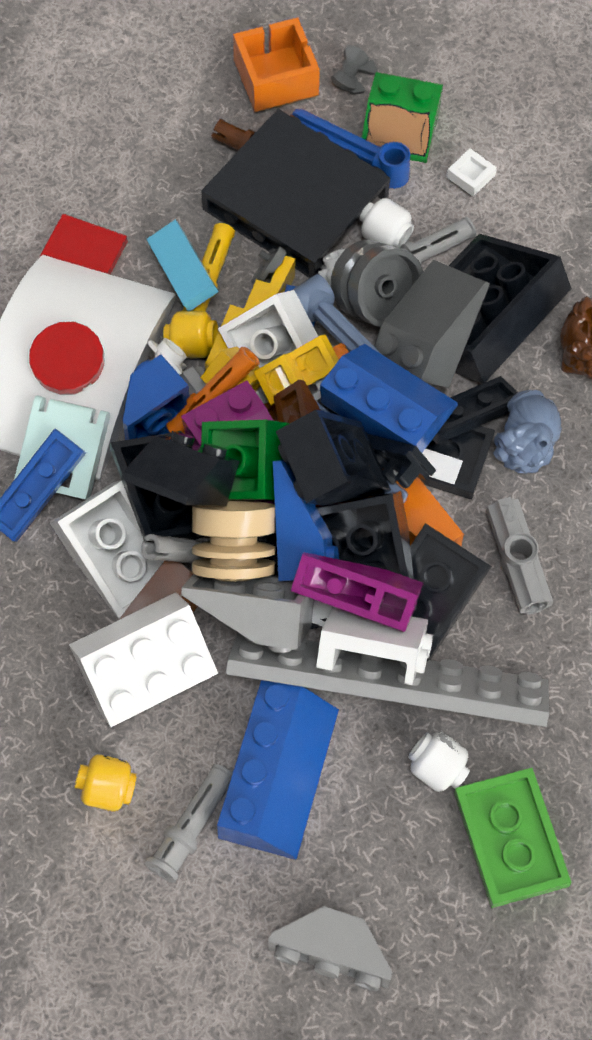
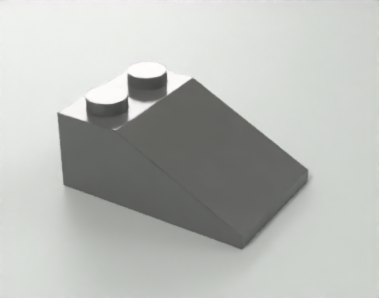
(433, 323)

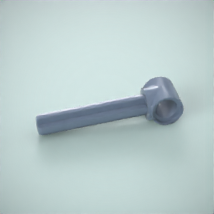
(318, 304)

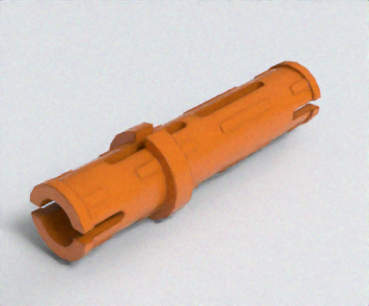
(227, 378)

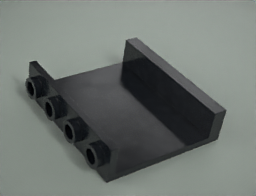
(293, 190)

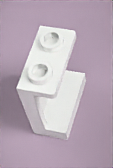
(364, 636)

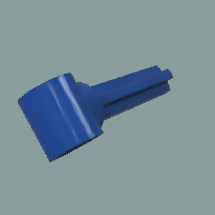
(390, 157)

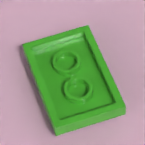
(512, 837)

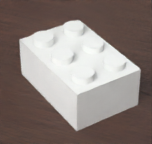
(143, 659)

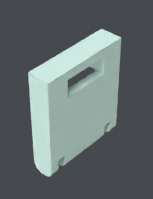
(78, 426)

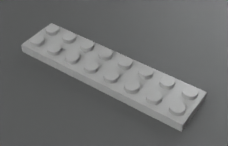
(442, 686)

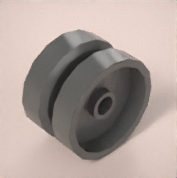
(373, 279)

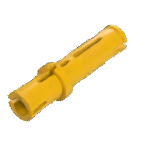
(220, 242)

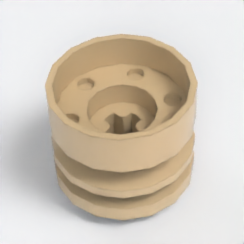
(234, 545)

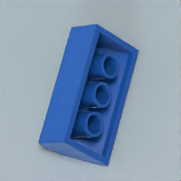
(277, 769)

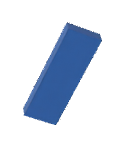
(37, 483)

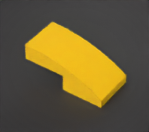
(307, 363)

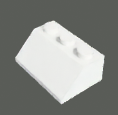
(271, 331)

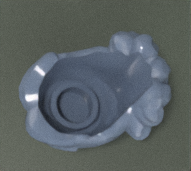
(528, 432)

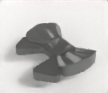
(354, 61)
(270, 263)

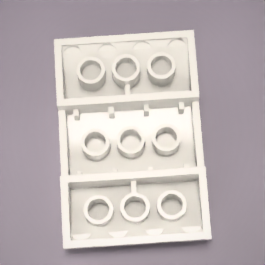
(114, 308)

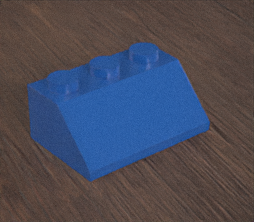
(385, 398)

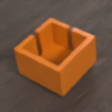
(281, 75)

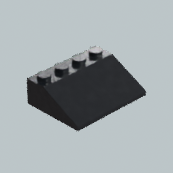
(520, 295)
(366, 533)

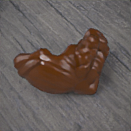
(577, 339)

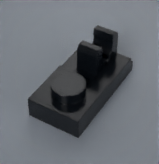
(400, 461)

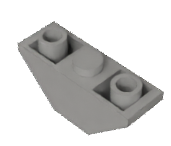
(334, 945)

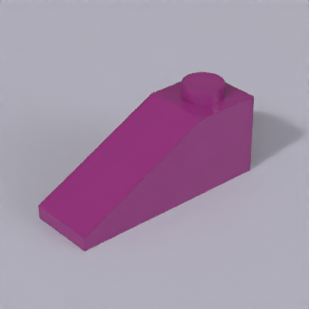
(358, 589)

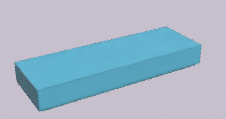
(182, 265)

